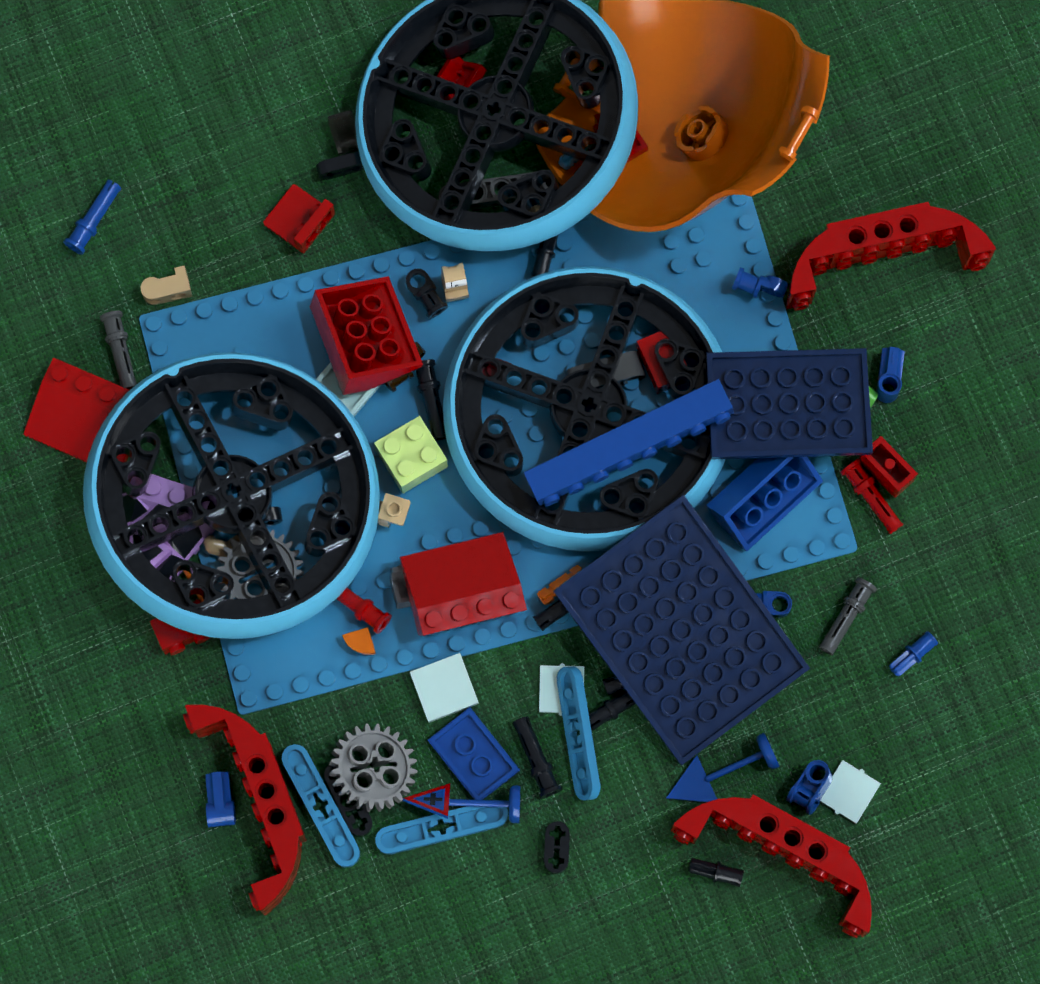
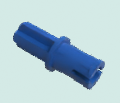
(913, 654)

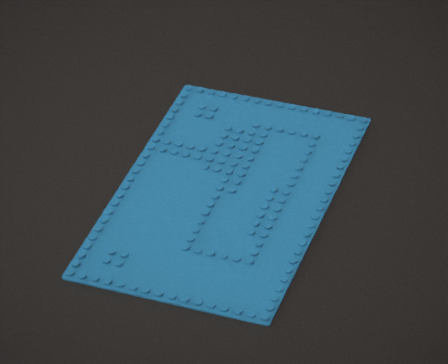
(276, 322)

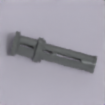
(117, 340)
(852, 606)

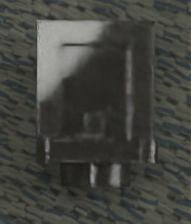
(343, 131)

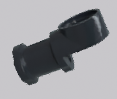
(425, 292)

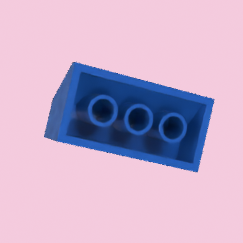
(763, 497)

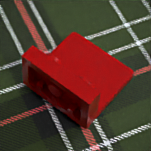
(299, 218)

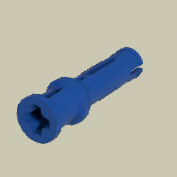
(87, 226)

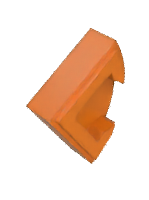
(360, 641)

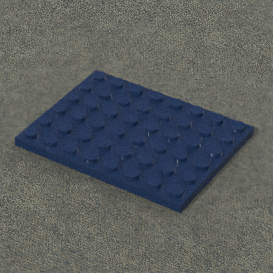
(681, 629)

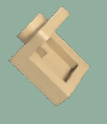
(393, 510)

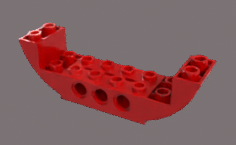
(888, 235)
(283, 837)
(834, 863)

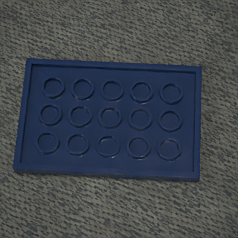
(792, 403)

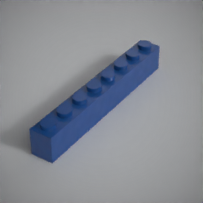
(629, 442)

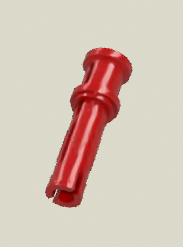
(864, 485)
(365, 610)

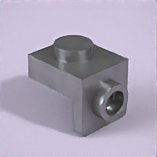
(399, 587)

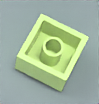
(411, 454)

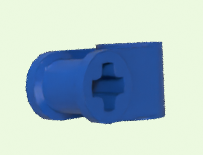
(810, 788)

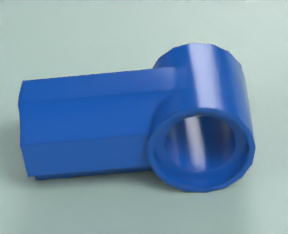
(890, 373)
(220, 807)

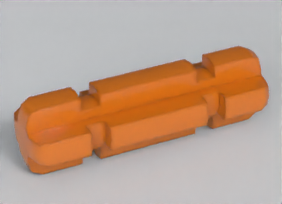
(547, 595)

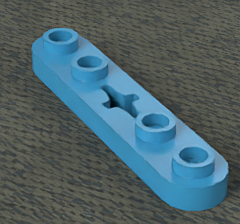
(580, 747)
(333, 829)
(415, 832)

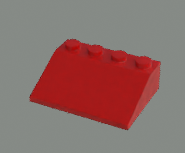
(364, 334)
(72, 409)
(462, 584)

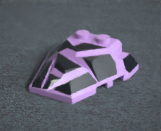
(158, 496)

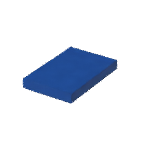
(473, 755)

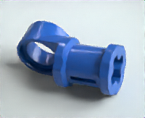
(754, 284)
(768, 597)

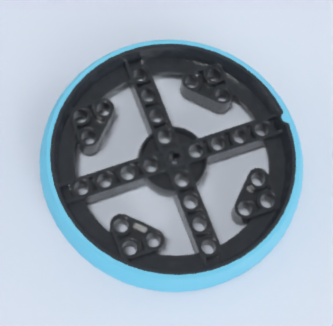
(516, 226)
(515, 309)
(217, 614)

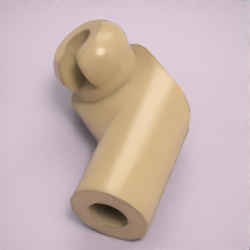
(215, 546)

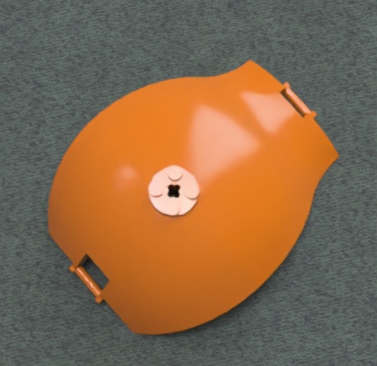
(717, 105)

